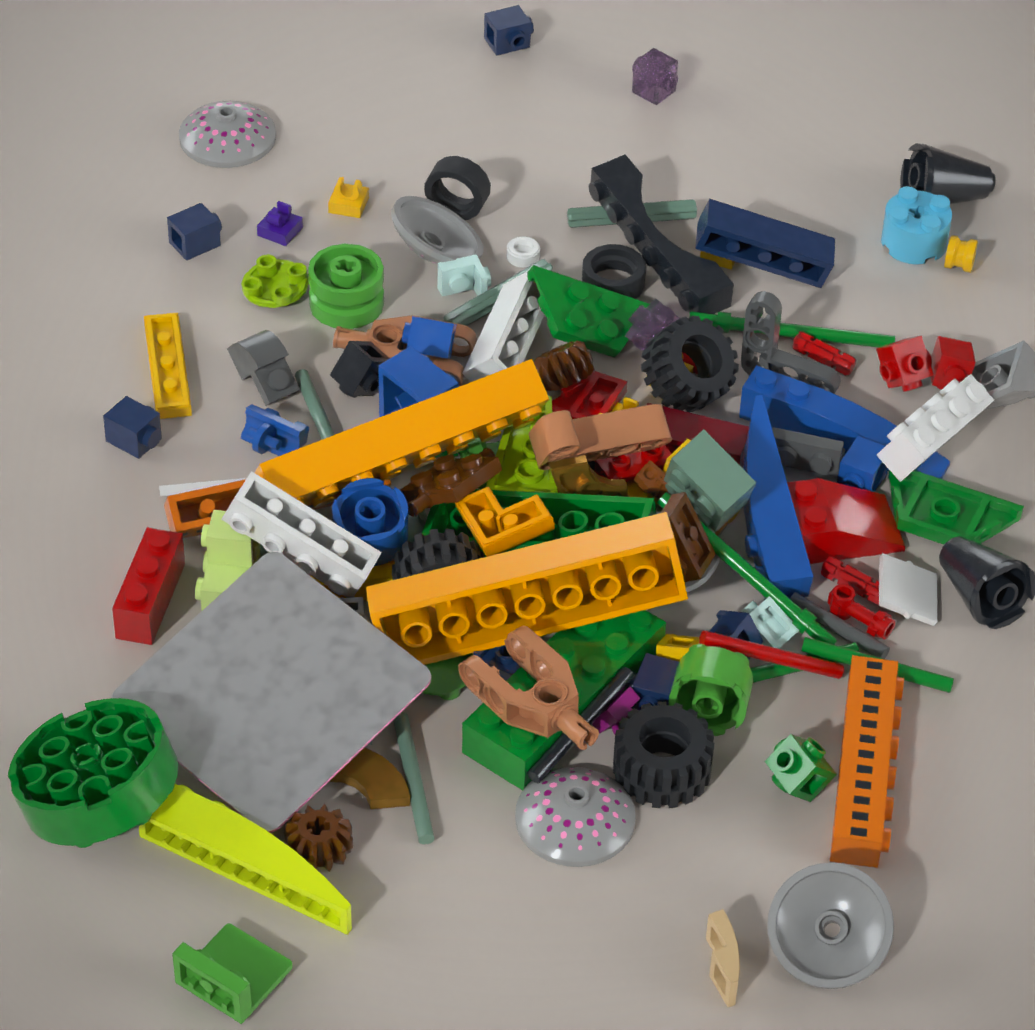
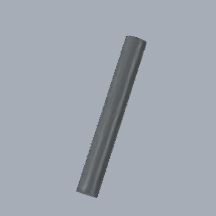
(842, 627)

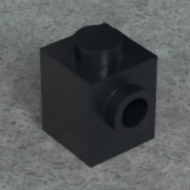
(358, 369)

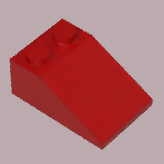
(843, 521)

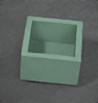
(710, 479)

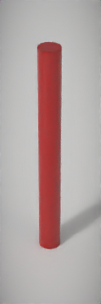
(773, 654)

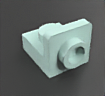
(462, 276)
(771, 622)

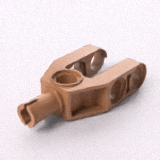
(387, 336)
(545, 707)

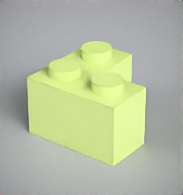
(225, 559)

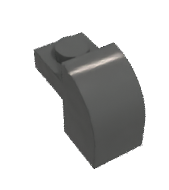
(264, 360)

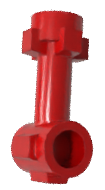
(843, 606)

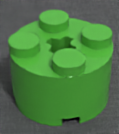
(714, 685)

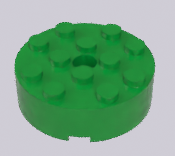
(93, 772)

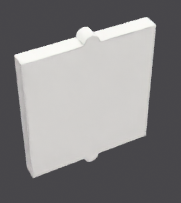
(908, 589)

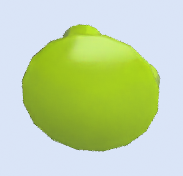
(275, 282)

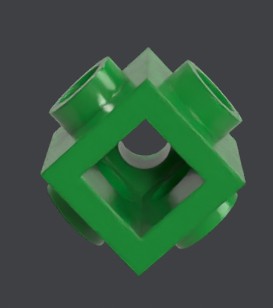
(800, 767)

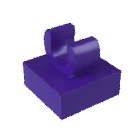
(280, 224)

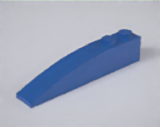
(820, 413)
(770, 515)

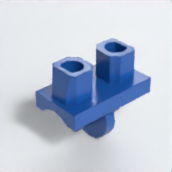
(271, 432)

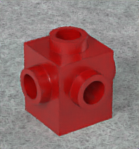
(905, 363)

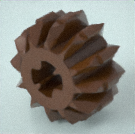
(564, 365)
(320, 836)

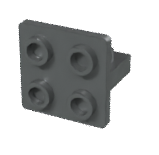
(808, 455)

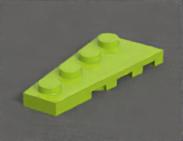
(519, 462)

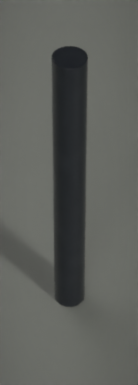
(590, 714)

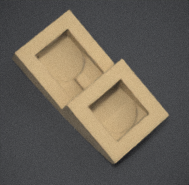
(725, 956)

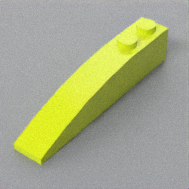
(245, 854)

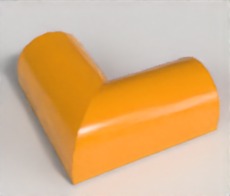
(502, 528)

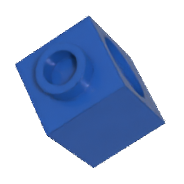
(430, 336)
(862, 466)

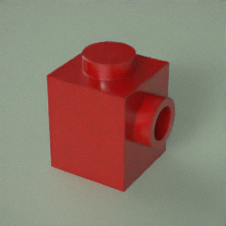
(951, 360)

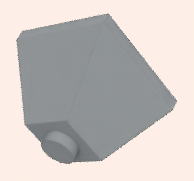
(1008, 375)

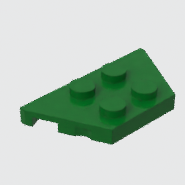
(584, 311)
(948, 510)

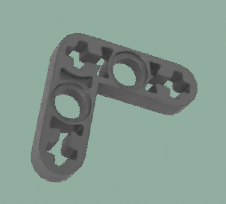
(773, 358)

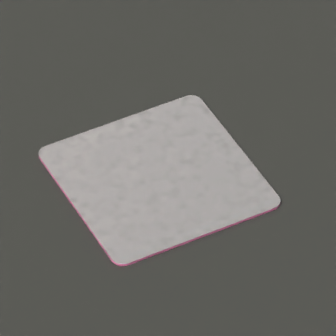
(274, 690)

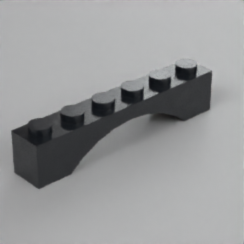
(694, 280)

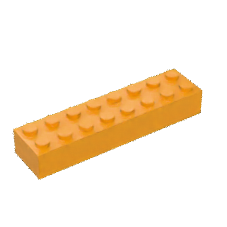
(410, 435)
(535, 586)

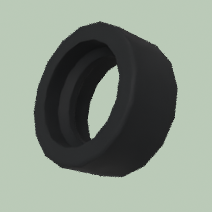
(466, 172)
(619, 258)

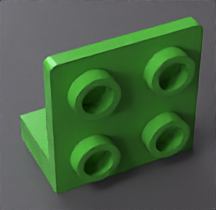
(230, 971)

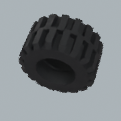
(709, 352)
(434, 552)
(663, 731)

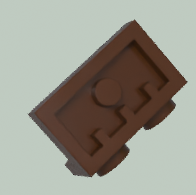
(690, 538)

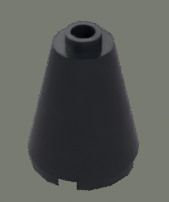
(946, 174)
(988, 581)

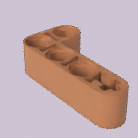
(600, 435)

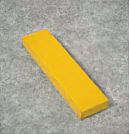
(167, 365)

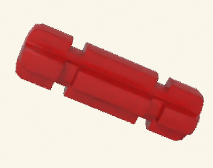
(824, 353)
(861, 582)

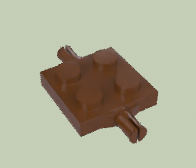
(449, 480)

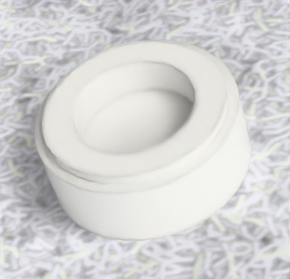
(523, 251)

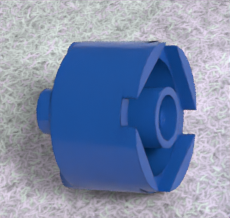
(373, 515)

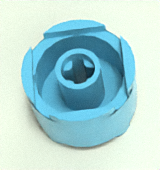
(916, 225)

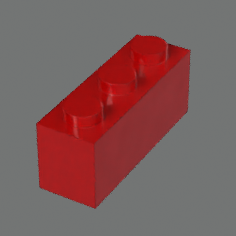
(148, 586)

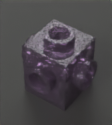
(654, 76)
(649, 322)

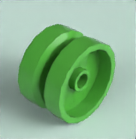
(346, 286)

